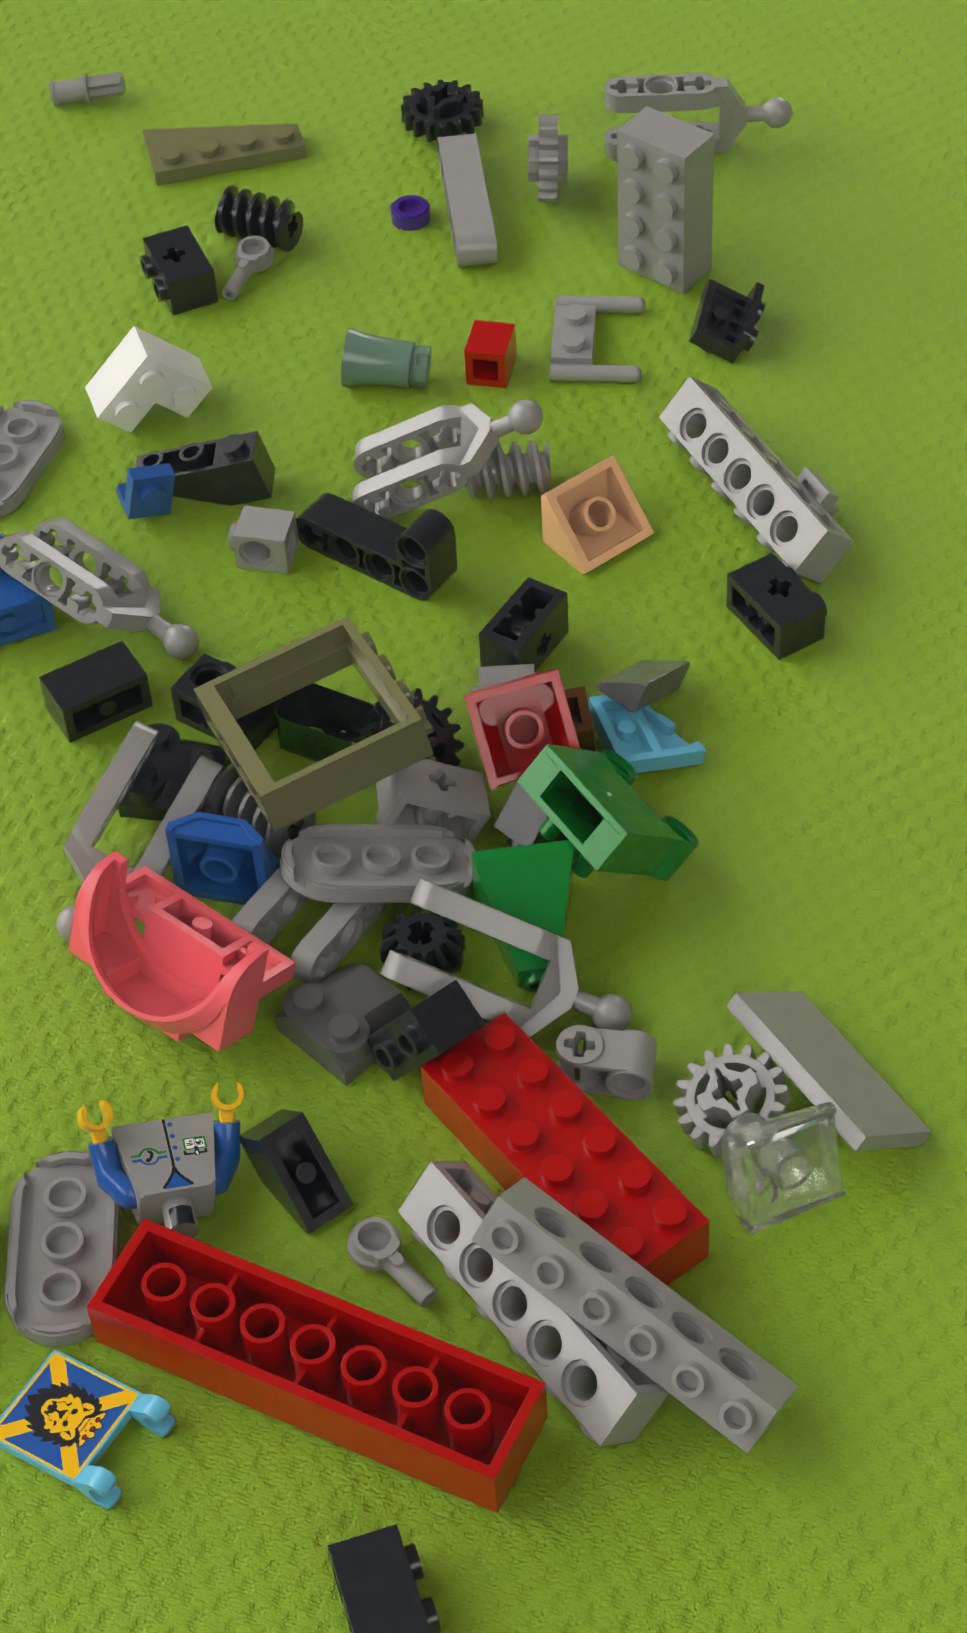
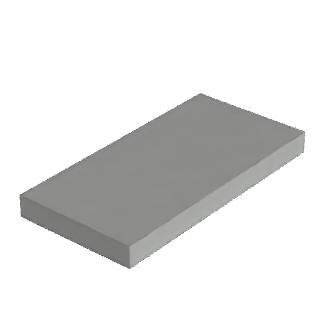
(828, 1069)

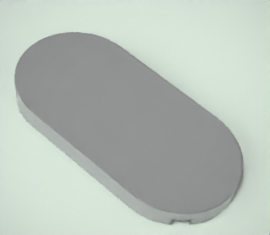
(28, 443)
(374, 862)
(59, 1248)

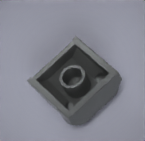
(338, 1015)

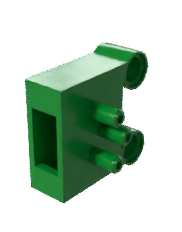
(602, 816)

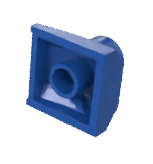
(218, 857)

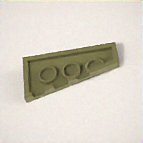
(210, 151)

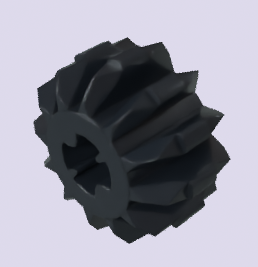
(426, 939)

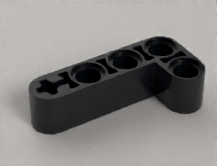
(407, 559)

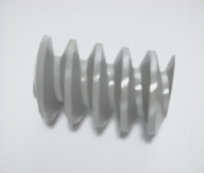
(513, 469)

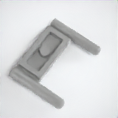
(575, 338)

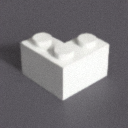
(146, 373)

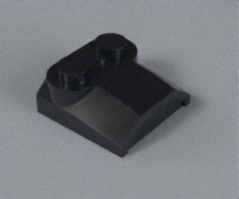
(166, 773)

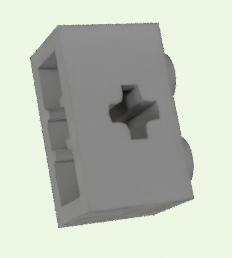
(435, 796)

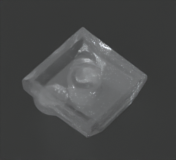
(781, 1164)

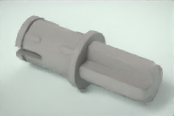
(87, 88)

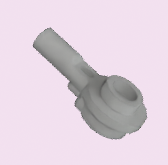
(251, 256)
(377, 1246)

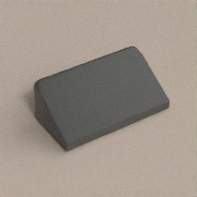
(644, 683)

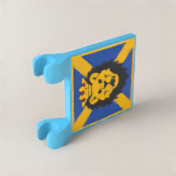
(70, 1420)

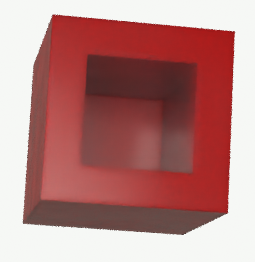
(490, 354)

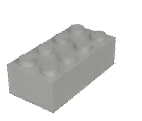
(665, 198)

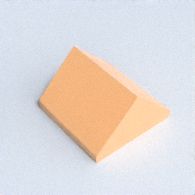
(593, 516)

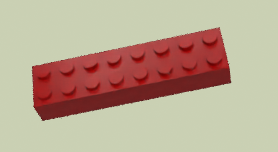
(320, 1364)

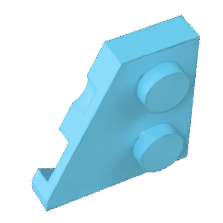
(642, 736)

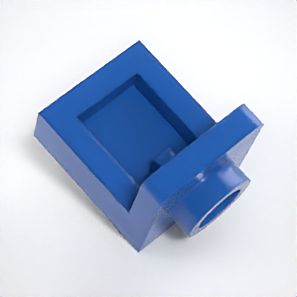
(147, 491)

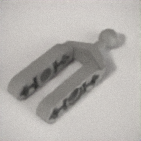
(687, 93)
(457, 449)
(114, 606)
(109, 795)
(325, 943)
(557, 988)

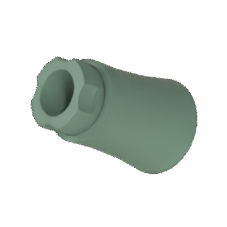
(383, 361)

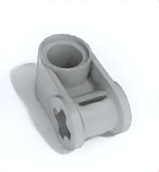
(610, 1061)

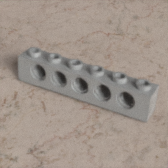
(755, 481)
(444, 1216)
(634, 1313)

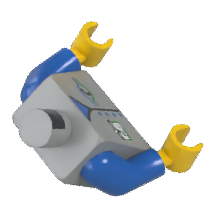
(169, 1165)

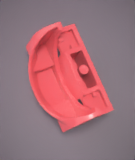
(190, 966)

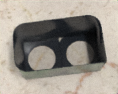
(324, 710)

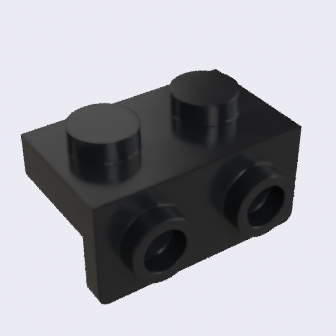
(727, 320)

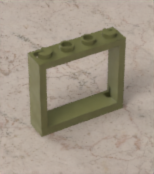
(290, 670)

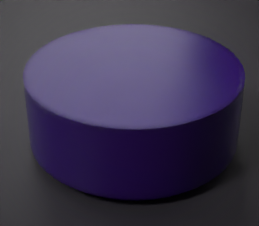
(410, 213)

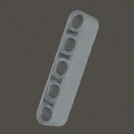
(467, 200)

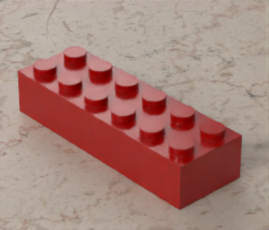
(537, 1124)

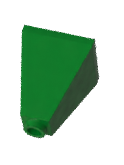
(532, 886)

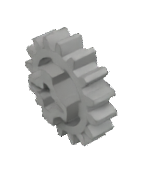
(547, 158)
(705, 1101)

